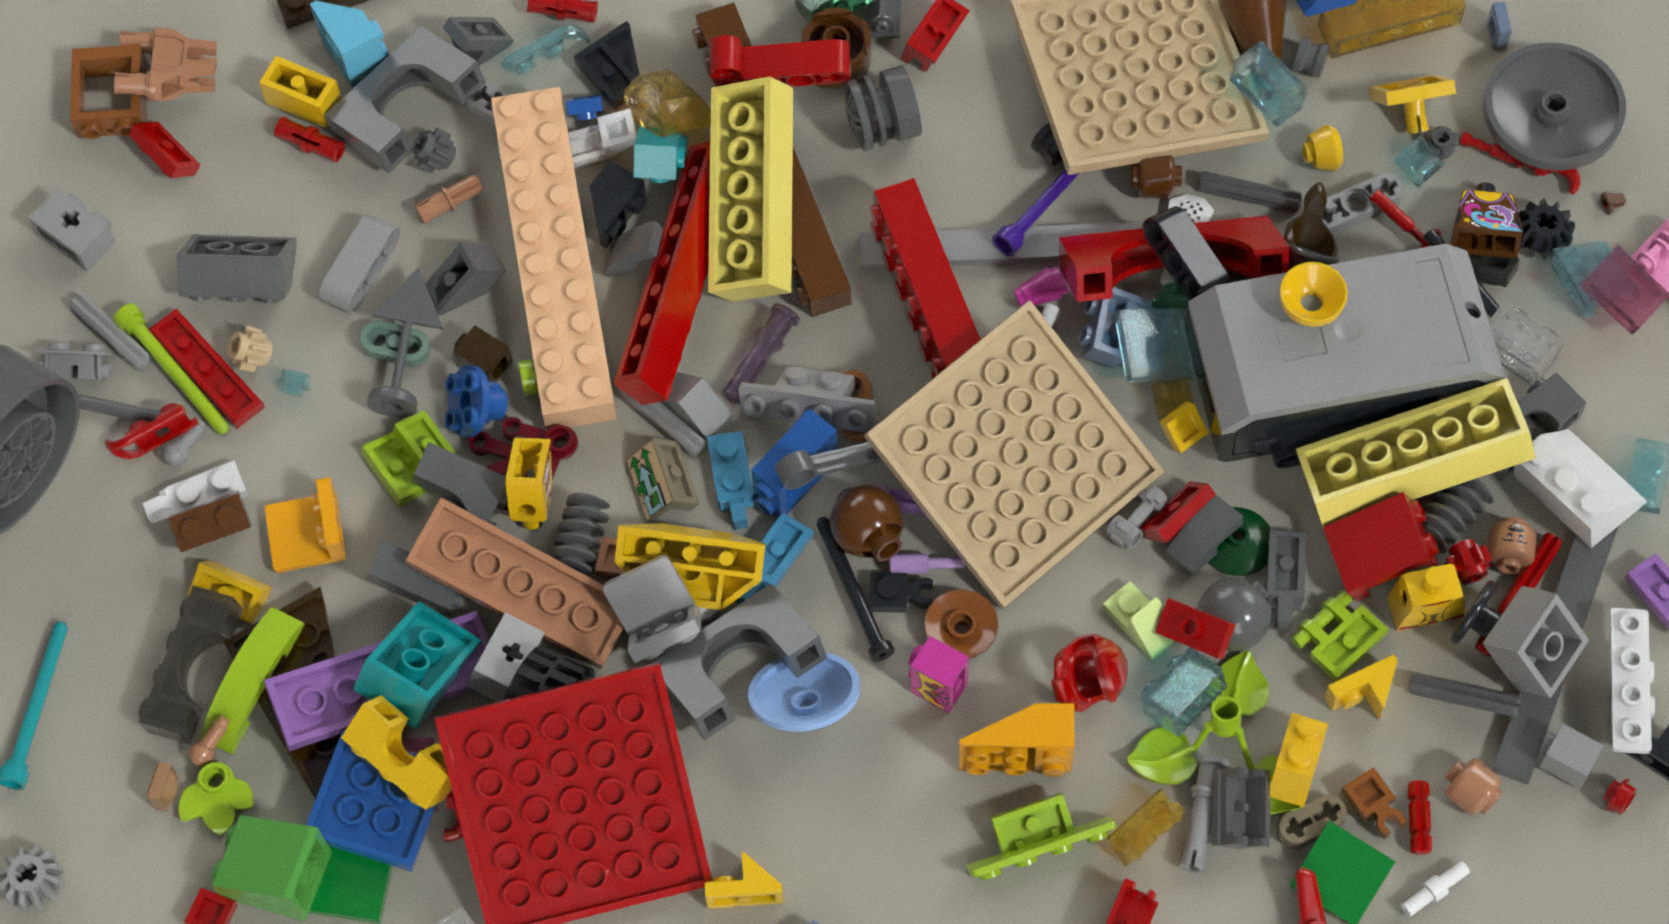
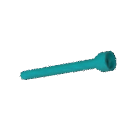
(14, 771)

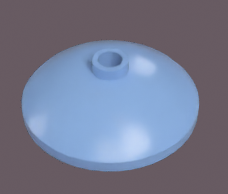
(804, 702)

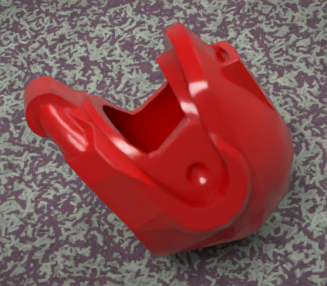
(1089, 672)

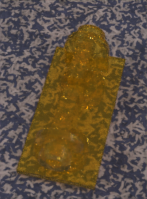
(1144, 827)

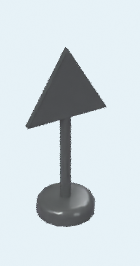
(411, 306)

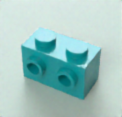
(659, 156)

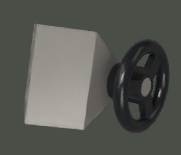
(1530, 641)

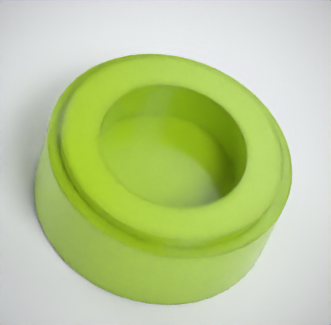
(528, 377)

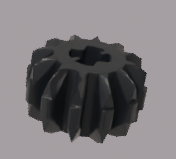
(1545, 228)

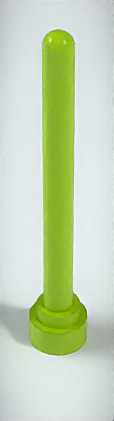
(132, 321)

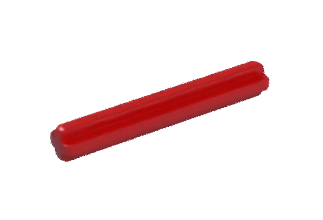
(1530, 575)

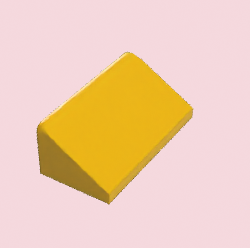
(247, 591)

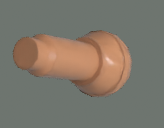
(203, 751)

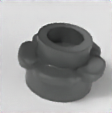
(1444, 149)

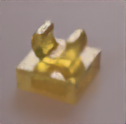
(1170, 396)

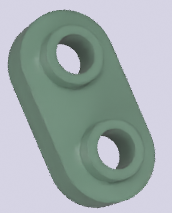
(391, 334)

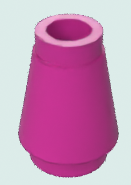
(1042, 288)

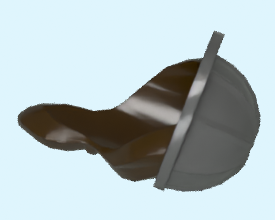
(1308, 235)

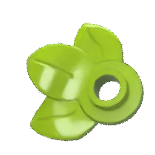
(218, 803)

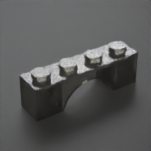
(204, 622)

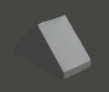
(697, 405)

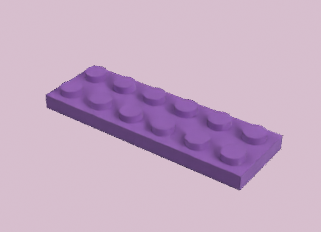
(320, 697)

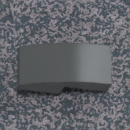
(633, 246)
(1202, 534)

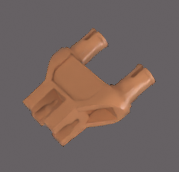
(174, 65)

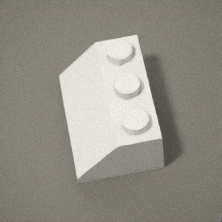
(1578, 486)

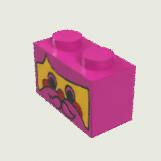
(938, 673)

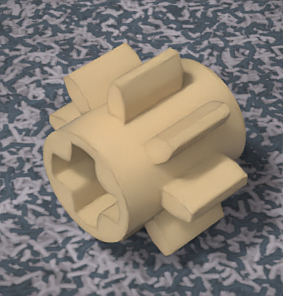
(249, 349)

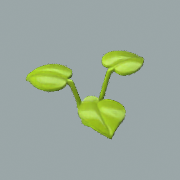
(1169, 758)

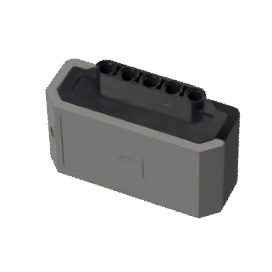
(1402, 342)

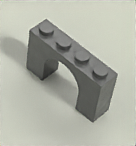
(418, 61)
(468, 487)
(759, 621)

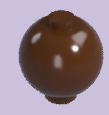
(867, 522)

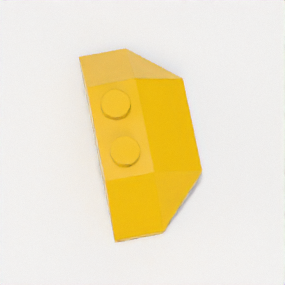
(711, 563)

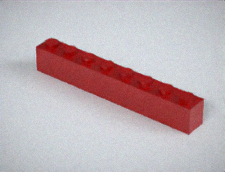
(670, 288)

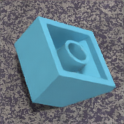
(350, 39)

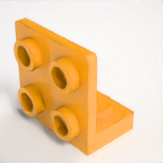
(306, 530)

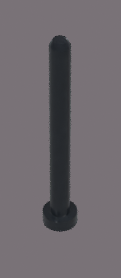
(880, 648)

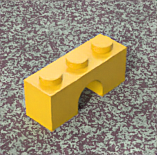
(377, 738)

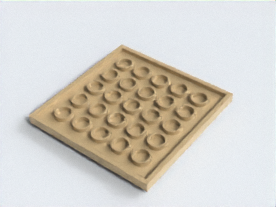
(1135, 79)
(1014, 454)

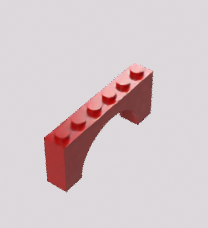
(1101, 260)

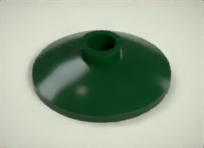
(1247, 555)

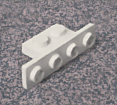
(1630, 681)

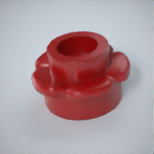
(1619, 796)

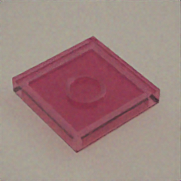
(1624, 290)

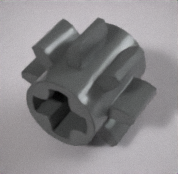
(434, 150)

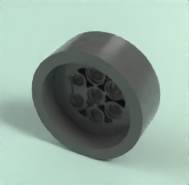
(35, 432)

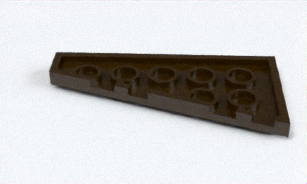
(311, 647)

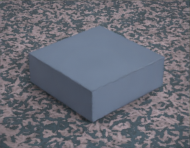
(1499, 26)

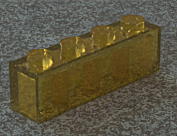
(1385, 21)

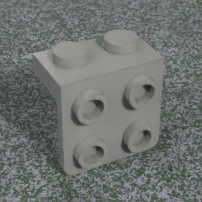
(653, 608)

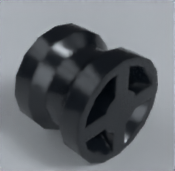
(1045, 143)

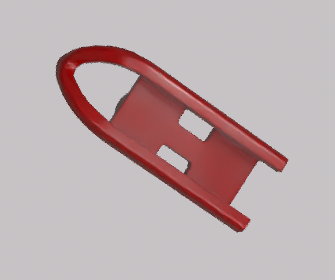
(145, 433)

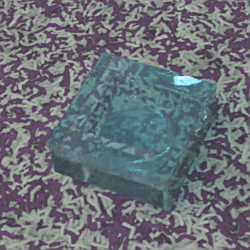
(1419, 161)

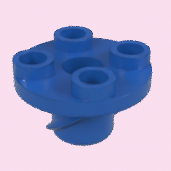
(473, 401)

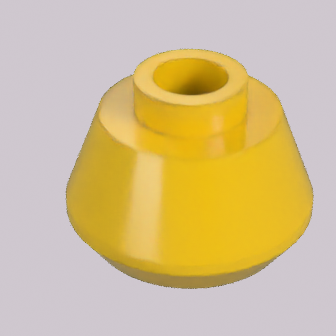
(1323, 149)

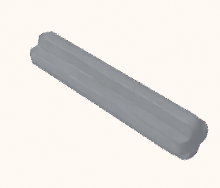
(110, 332)
(670, 425)

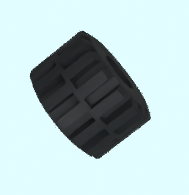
(546, 670)

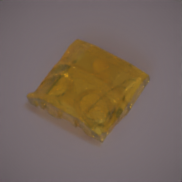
(666, 104)

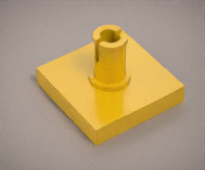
(1412, 95)

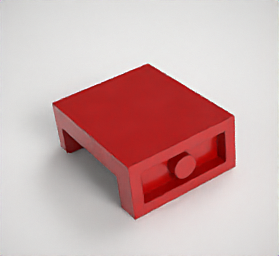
(1380, 544)

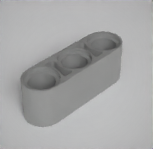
(359, 263)

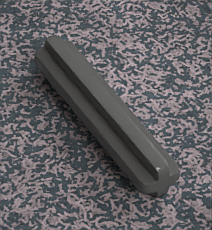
(1249, 191)
(1464, 694)

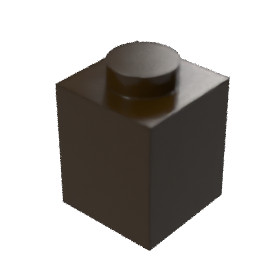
(483, 350)

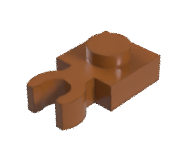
(1372, 797)

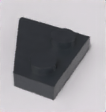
(610, 63)

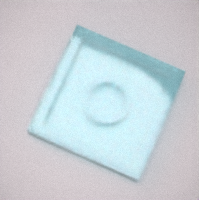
(1154, 345)

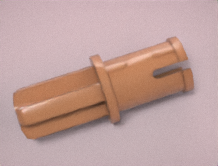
(448, 198)

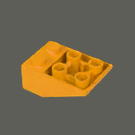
(1028, 740)

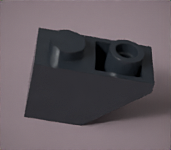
(615, 199)

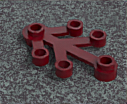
(503, 449)

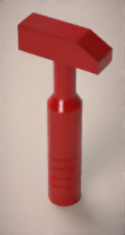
(1398, 216)

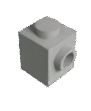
(1570, 755)

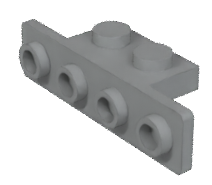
(805, 388)

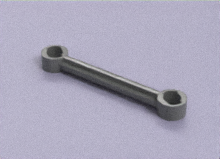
(801, 468)

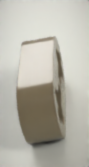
(1308, 815)

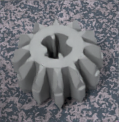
(37, 865)

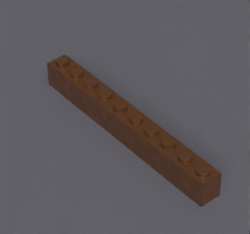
(814, 258)

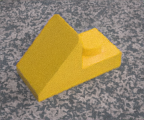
(1370, 682)
(755, 889)

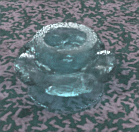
(294, 382)

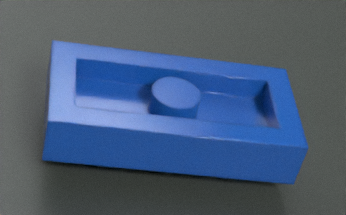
(585, 106)

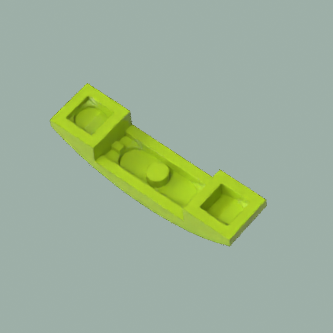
(246, 675)

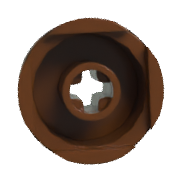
(842, 25)

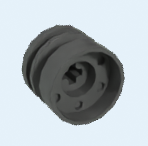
(882, 108)

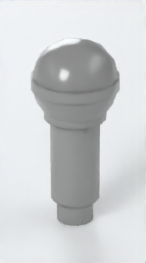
(177, 451)

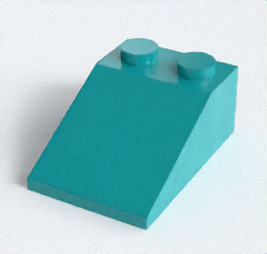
(417, 663)

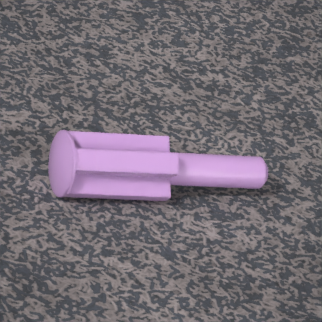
(920, 563)

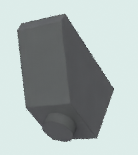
(464, 276)

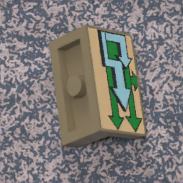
(661, 478)

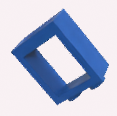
(807, 434)

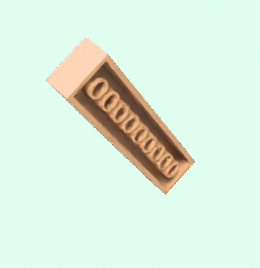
(553, 259)

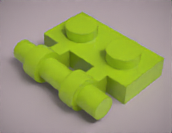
(1347, 643)

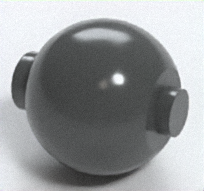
(1241, 604)

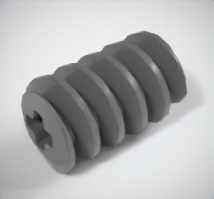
(1453, 508)
(578, 530)

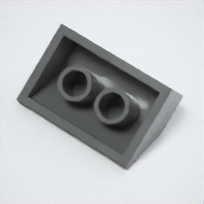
(236, 267)

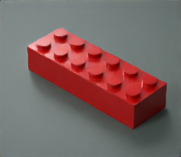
(922, 274)

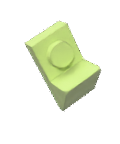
(1138, 619)

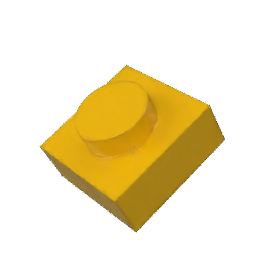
(1183, 427)

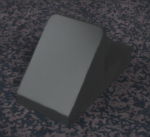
(478, 36)

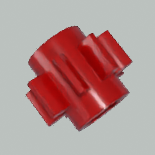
(1469, 561)

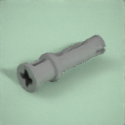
(1201, 814)

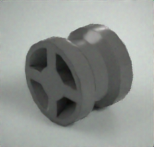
(1311, 57)

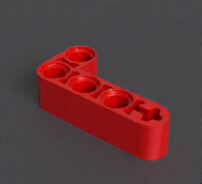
(789, 63)

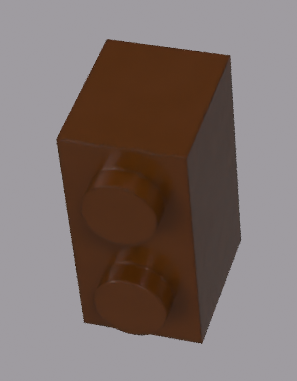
(209, 521)

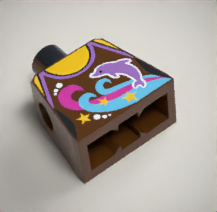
(1487, 223)

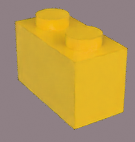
(299, 91)
(1298, 759)

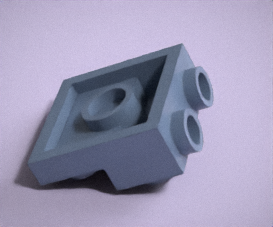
(1101, 335)

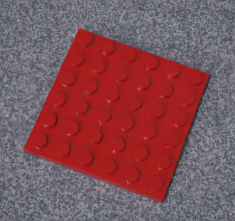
(574, 799)

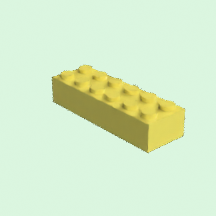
(750, 189)
(1417, 451)

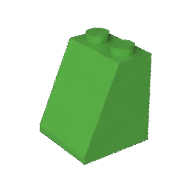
(272, 865)

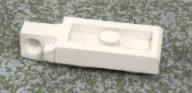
(195, 491)

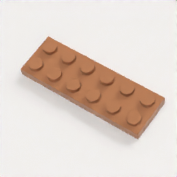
(516, 580)

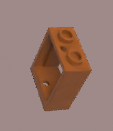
(104, 63)

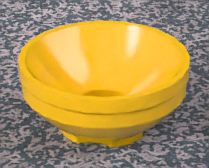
(1315, 280)

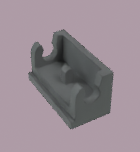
(1241, 808)

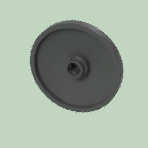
(1554, 106)

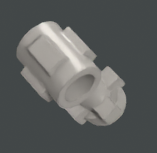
(1126, 531)

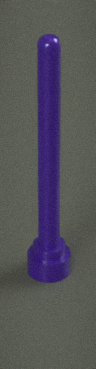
(1010, 238)

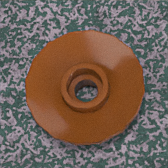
(966, 609)

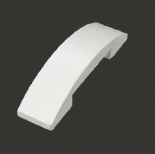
(607, 138)

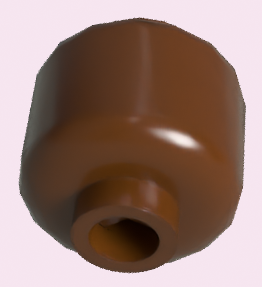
(1156, 177)

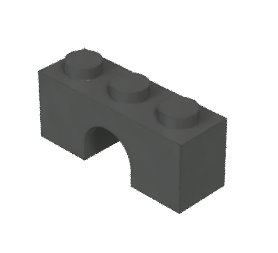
(1550, 406)

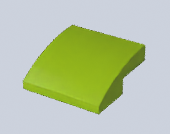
(399, 453)

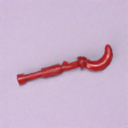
(1498, 152)

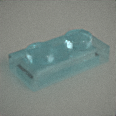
(1650, 473)

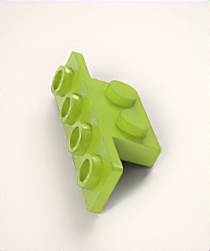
(1035, 831)

